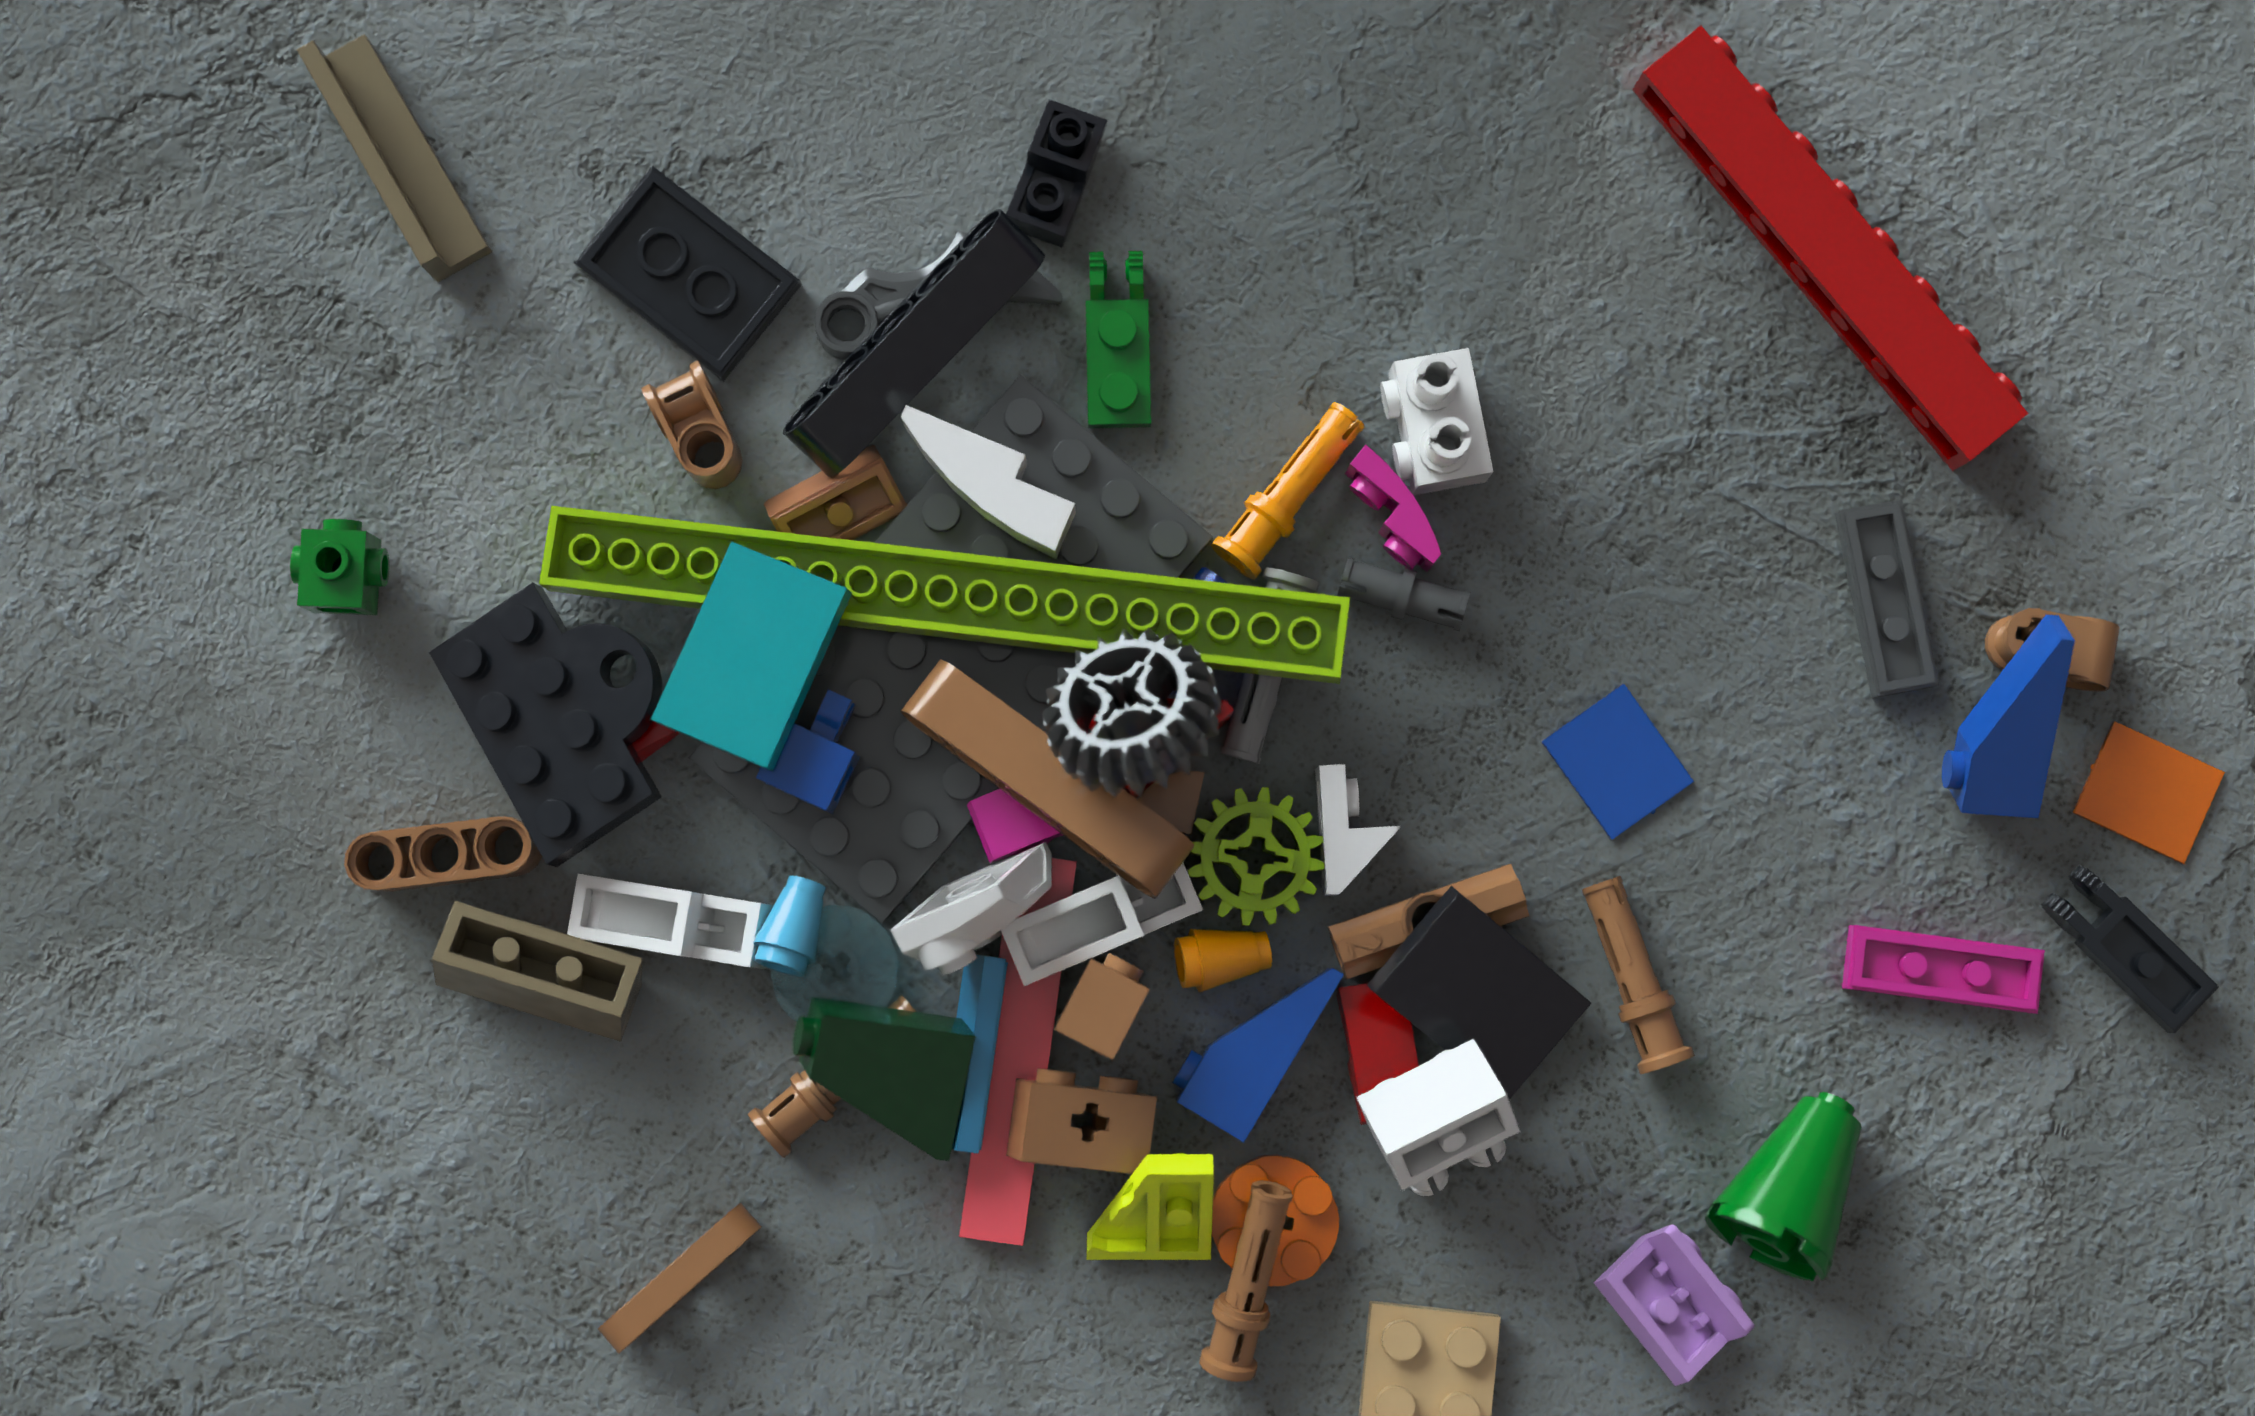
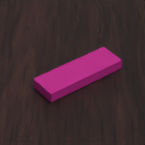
(1943, 969)

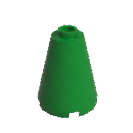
(1793, 1189)

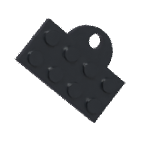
(555, 719)

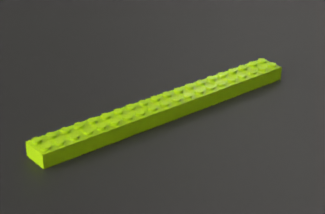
(959, 592)

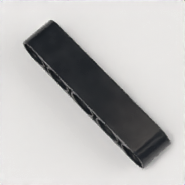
(914, 343)

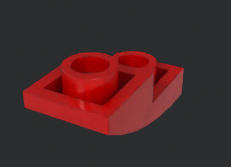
(1377, 1040)

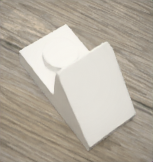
(1343, 848)

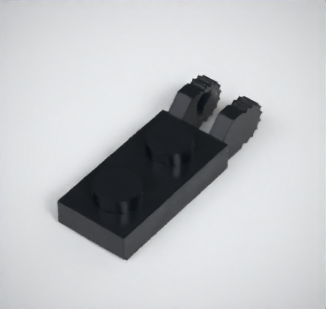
(2133, 952)

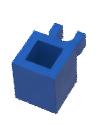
(812, 761)

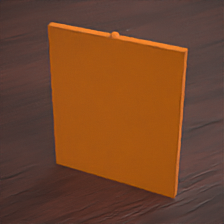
(2148, 792)

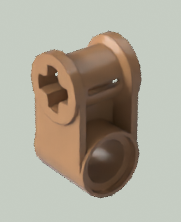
(689, 419)
(2092, 652)

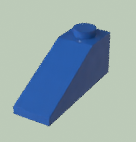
(2011, 731)
(1247, 1063)

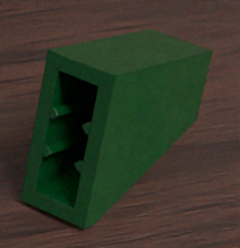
(891, 1066)

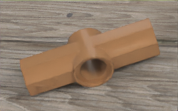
(1373, 937)

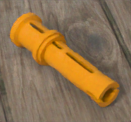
(1272, 512)

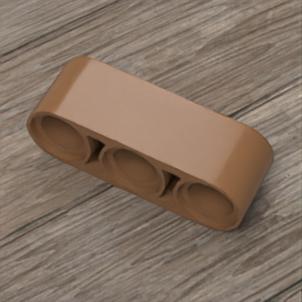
(413, 854)

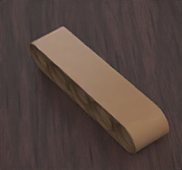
(1020, 762)

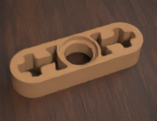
(679, 1278)

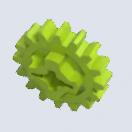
(1259, 828)

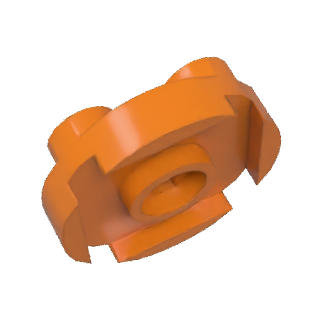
(1312, 1213)

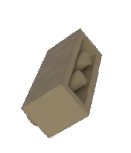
(537, 971)

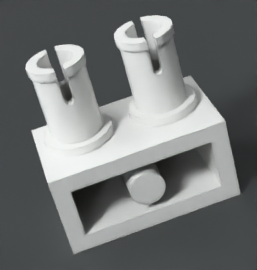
(1437, 422)
(1439, 1117)

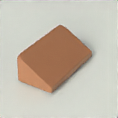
(841, 504)

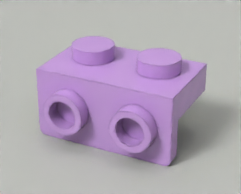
(1673, 1302)

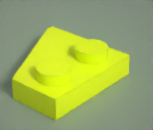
(1159, 1212)

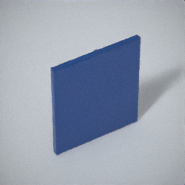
(1617, 761)

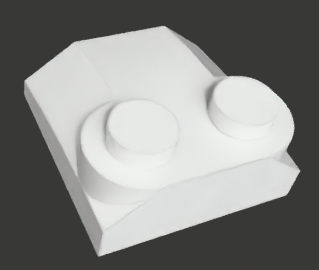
(973, 910)

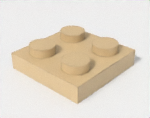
(1428, 1361)

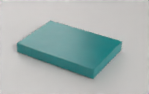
(751, 656)

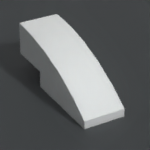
(991, 482)
(667, 920)
(1094, 924)

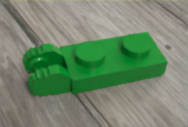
(1118, 349)

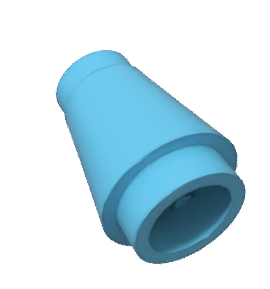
(792, 928)

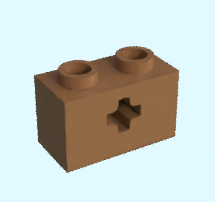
(1103, 1005)
(1043, 1117)

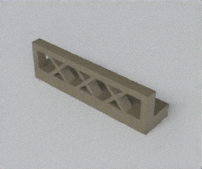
(397, 156)

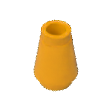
(1219, 957)

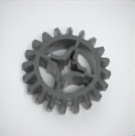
(1135, 731)

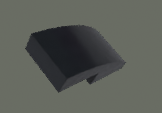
(1056, 172)

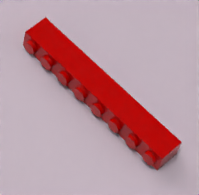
(1829, 248)

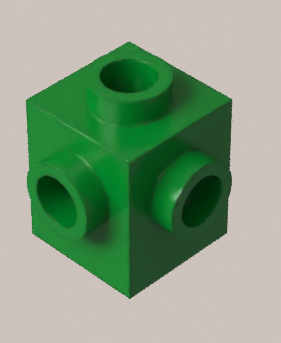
(339, 569)

